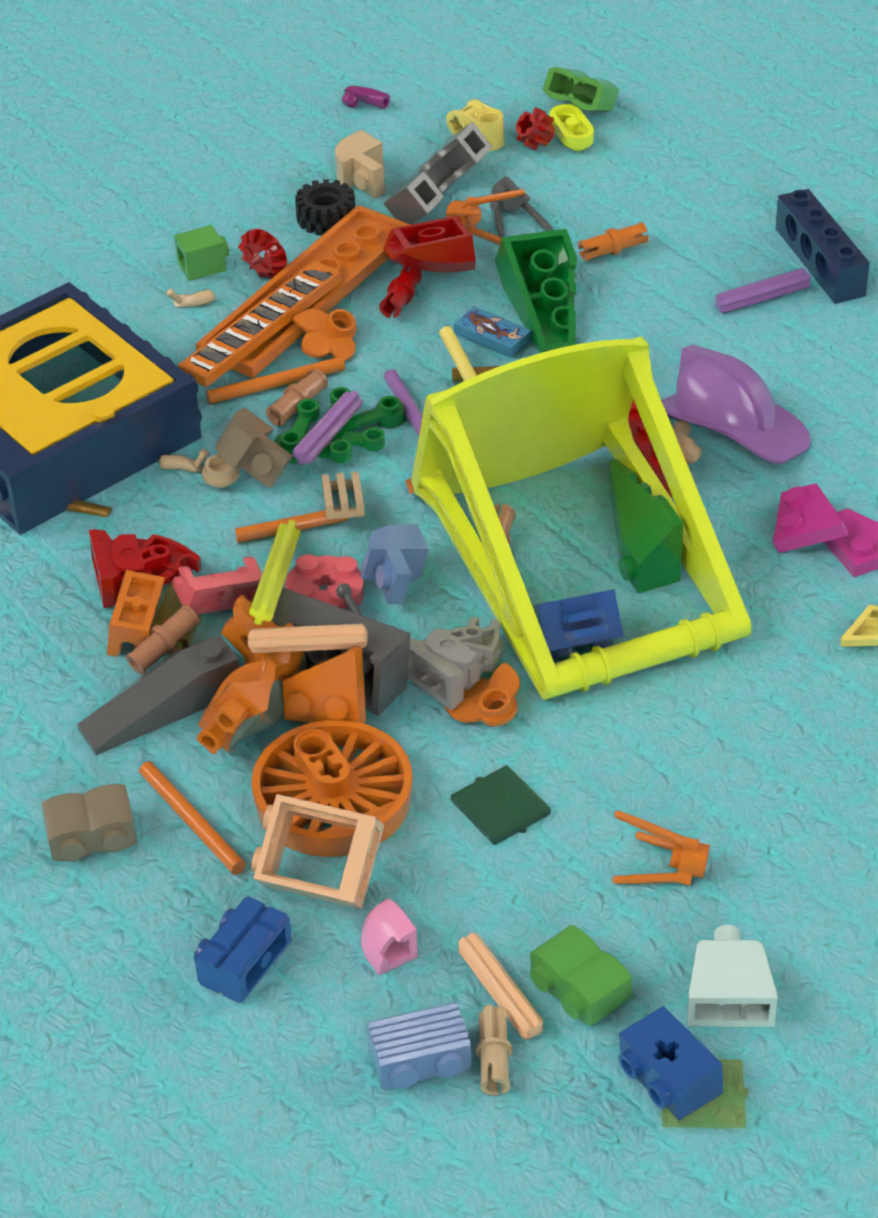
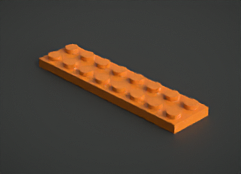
(350, 247)

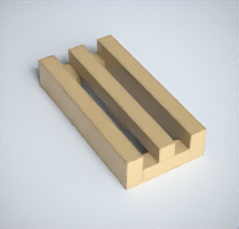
(341, 485)

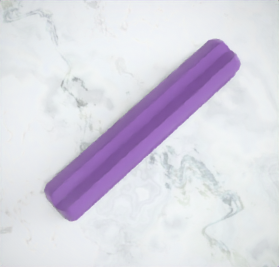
(762, 290)
(327, 427)

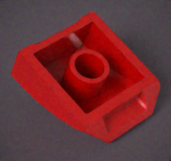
(433, 246)

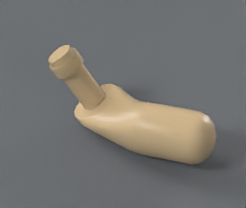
(192, 300)
(182, 462)

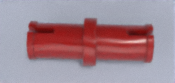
(400, 292)

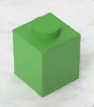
(201, 252)

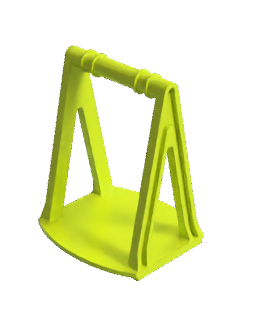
(535, 420)

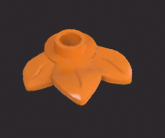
(327, 333)
(490, 700)

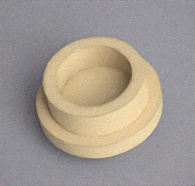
(218, 472)

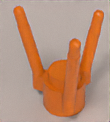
(471, 213)
(687, 853)

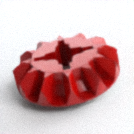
(274, 258)

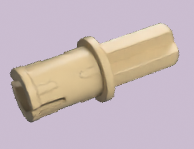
(493, 1050)

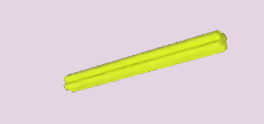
(275, 573)

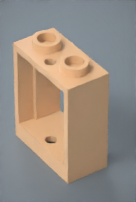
(359, 861)

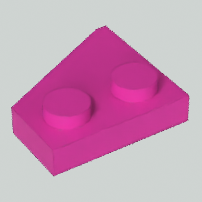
(806, 519)
(860, 548)

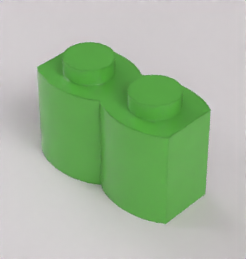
(580, 89)
(580, 975)

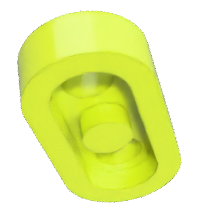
(572, 127)

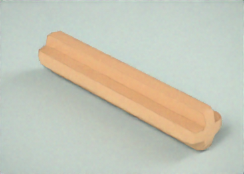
(307, 638)
(500, 986)

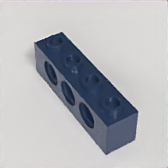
(822, 246)

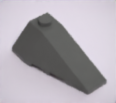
(162, 695)

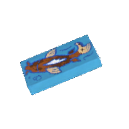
(492, 331)

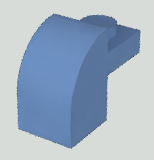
(394, 558)

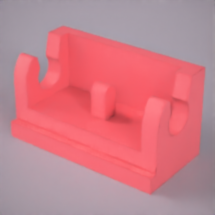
(217, 590)

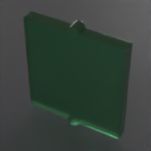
(500, 804)

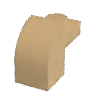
(361, 163)

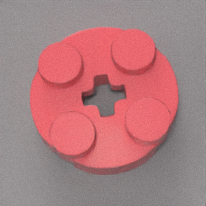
(326, 570)

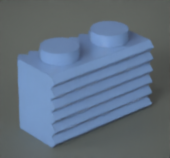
(419, 1046)

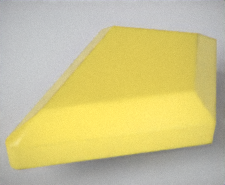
(864, 629)

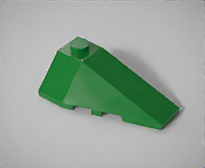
(541, 284)
(646, 531)

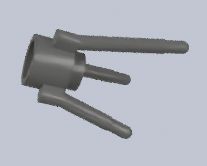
(512, 205)

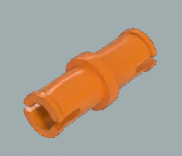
(613, 241)

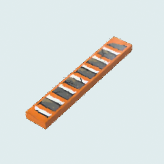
(260, 323)

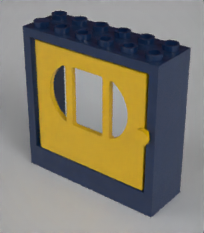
(79, 449)

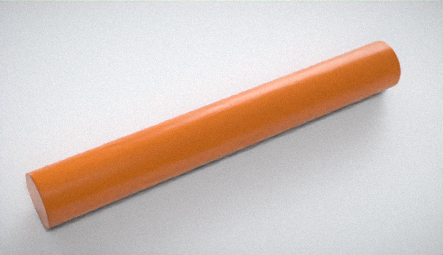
(270, 528)

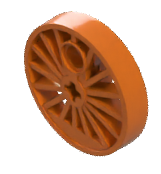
(332, 779)

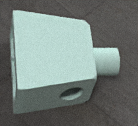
(731, 983)

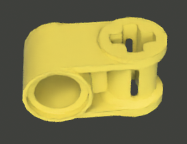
(487, 120)

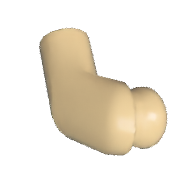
(689, 449)

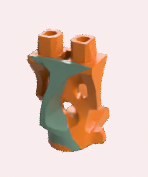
(251, 694)

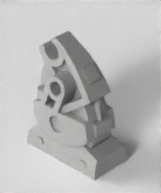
(454, 660)

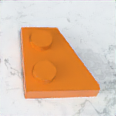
(327, 690)

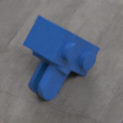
(579, 621)

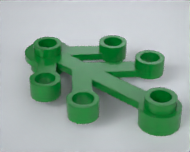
(387, 414)

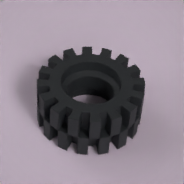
(323, 205)

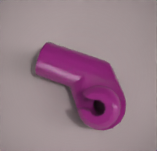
(364, 94)

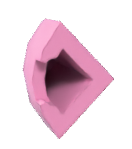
(388, 937)

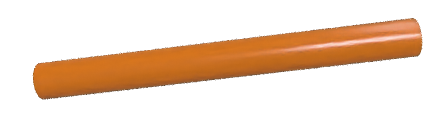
(272, 381)
(192, 818)

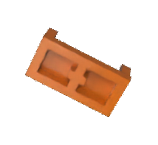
(134, 610)

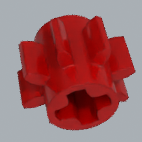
(535, 128)

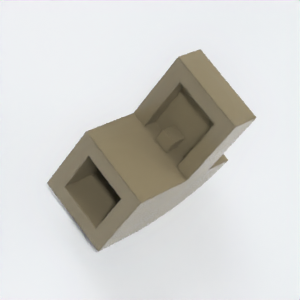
(248, 446)

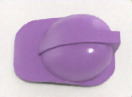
(735, 401)

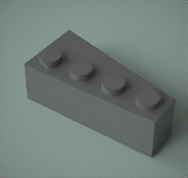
(383, 657)

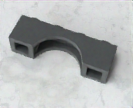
(425, 186)

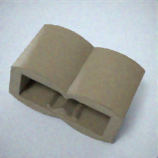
(89, 822)

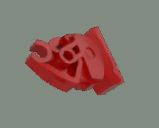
(152, 556)

